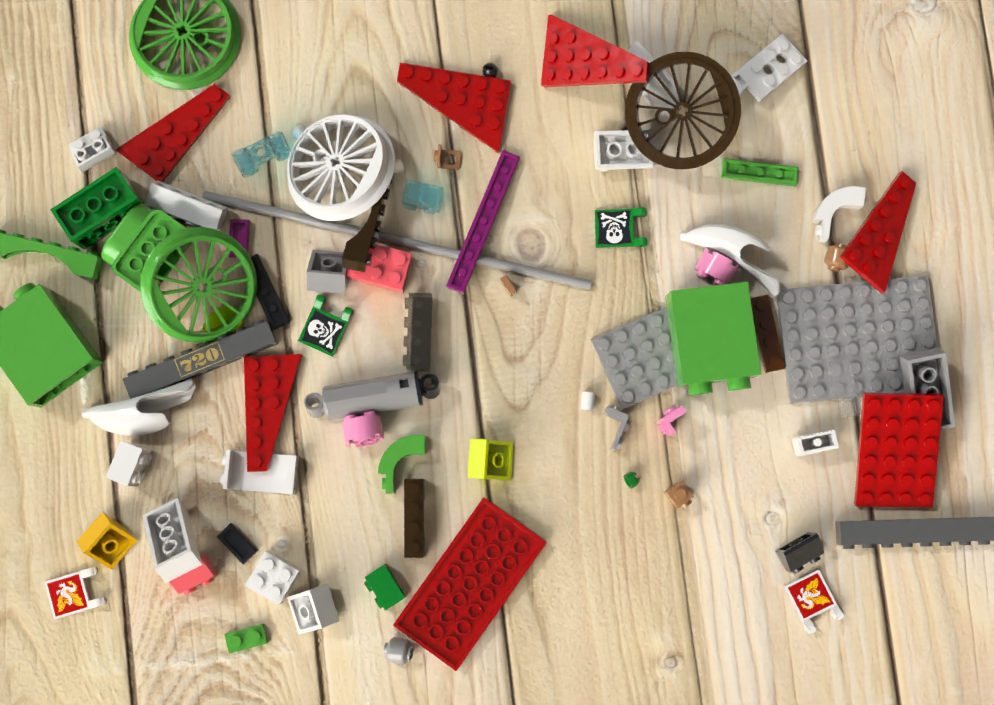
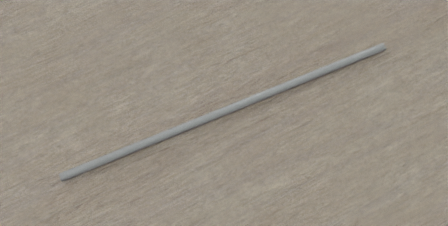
(396, 240)

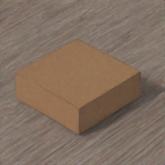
(508, 286)

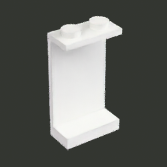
(278, 479)

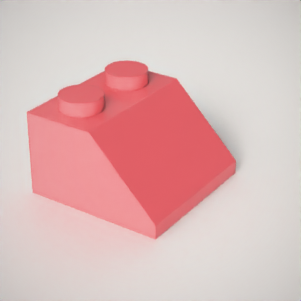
(202, 574)

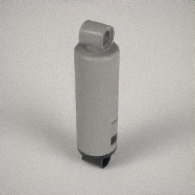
(372, 394)

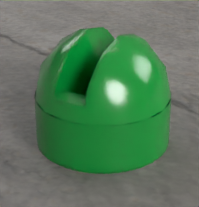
(631, 480)

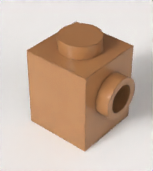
(679, 495)

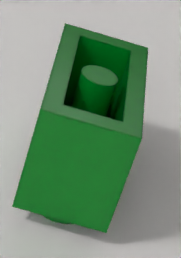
(384, 587)

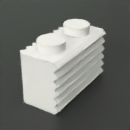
(815, 442)

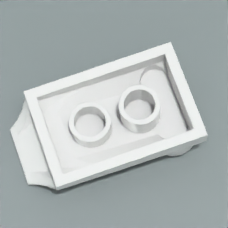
(617, 151)

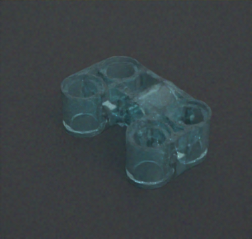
(248, 160)

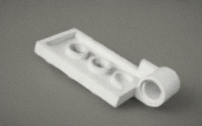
(756, 80)

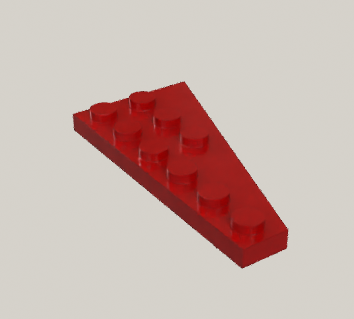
(168, 140)
(267, 394)

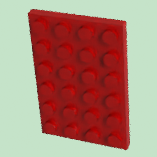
(898, 449)

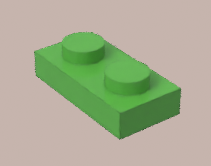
(246, 638)

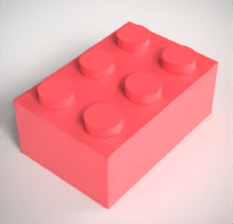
(387, 270)

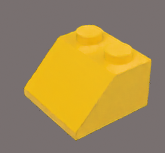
(106, 541)

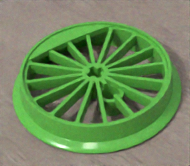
(203, 76)
(161, 311)

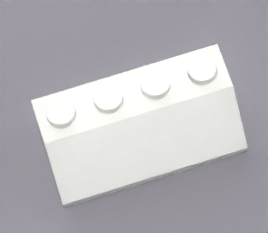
(654, 85)

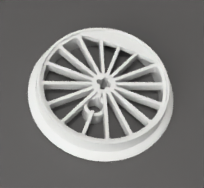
(374, 180)

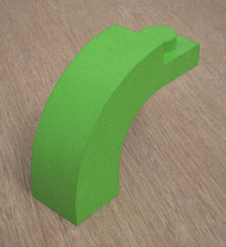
(397, 451)

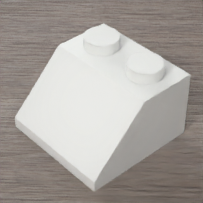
(313, 609)

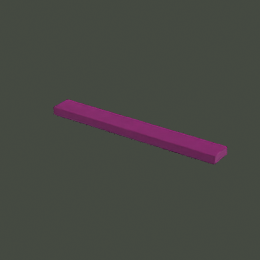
(483, 222)

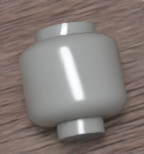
(398, 651)

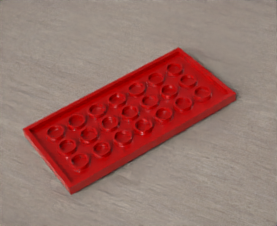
(469, 584)

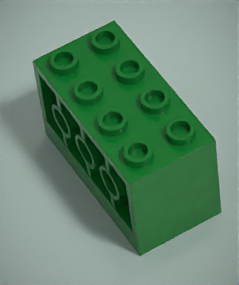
(97, 208)

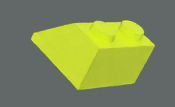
(490, 459)

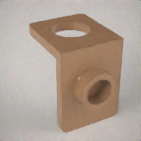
(440, 155)

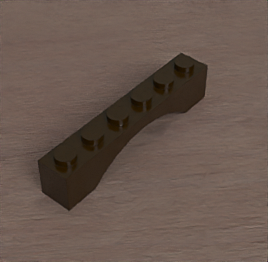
(358, 249)

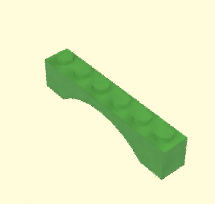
(81, 264)

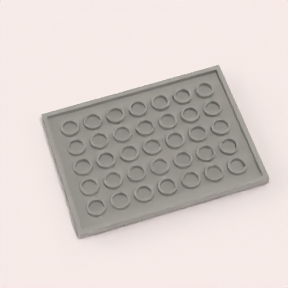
(854, 324)

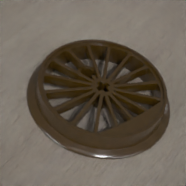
(728, 98)

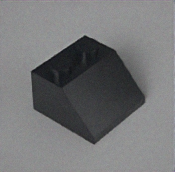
(800, 552)

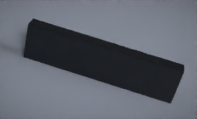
(268, 296)

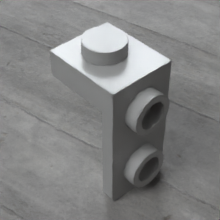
(617, 414)

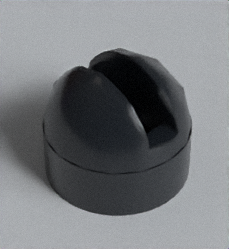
(486, 72)

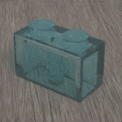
(422, 196)

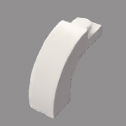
(845, 197)

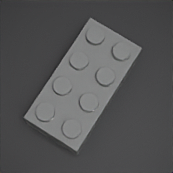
(928, 373)

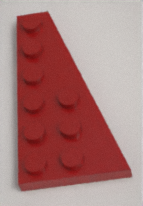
(877, 240)

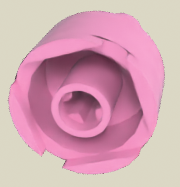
(716, 268)
(362, 429)

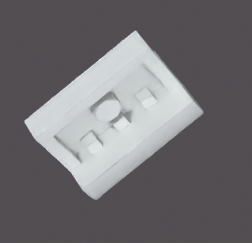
(91, 149)

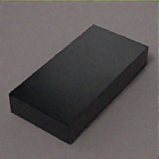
(237, 543)

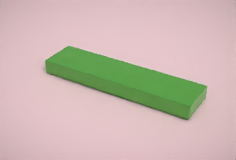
(759, 172)

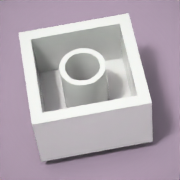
(129, 464)
(273, 577)

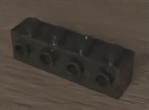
(419, 332)

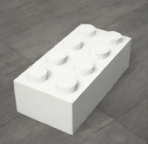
(171, 540)

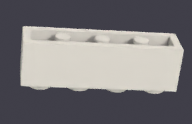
(186, 206)

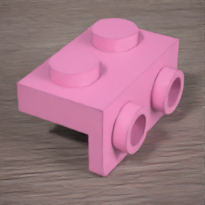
(670, 415)

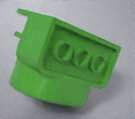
(134, 241)

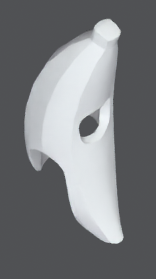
(730, 241)
(140, 413)

